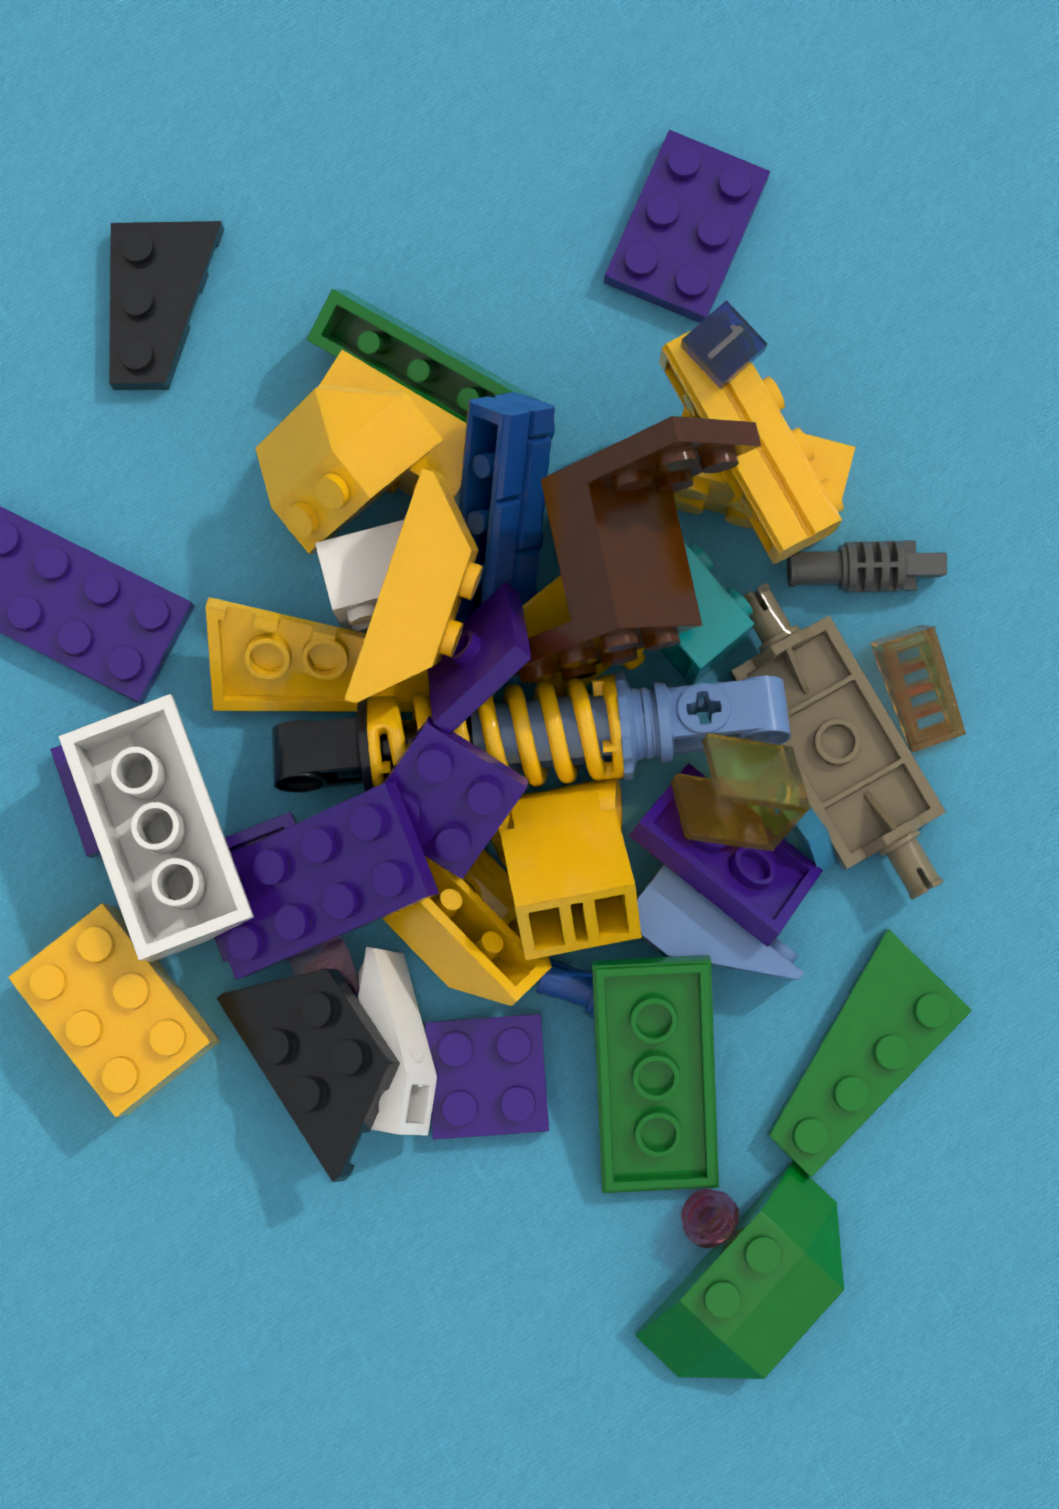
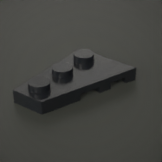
(153, 292)

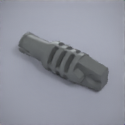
(866, 566)

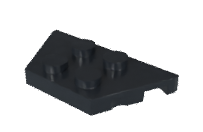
(317, 1057)

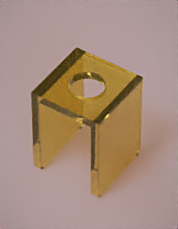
(742, 795)

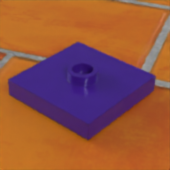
(486, 657)

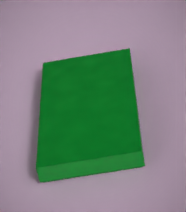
(655, 1073)

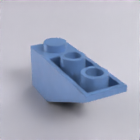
(686, 923)

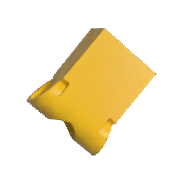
(569, 869)

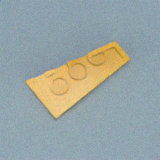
(286, 662)

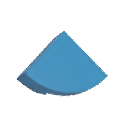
(815, 840)

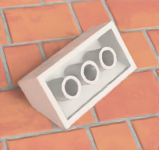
(156, 829)

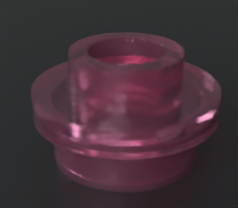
(709, 1217)

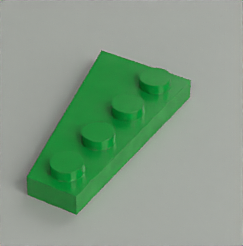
(876, 1041)

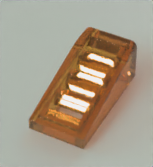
(932, 659)

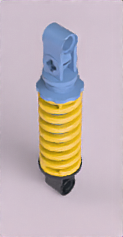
(596, 729)

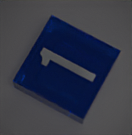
(723, 344)

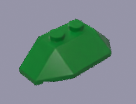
(756, 1288)

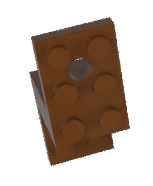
(625, 544)

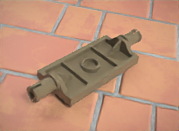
(845, 745)

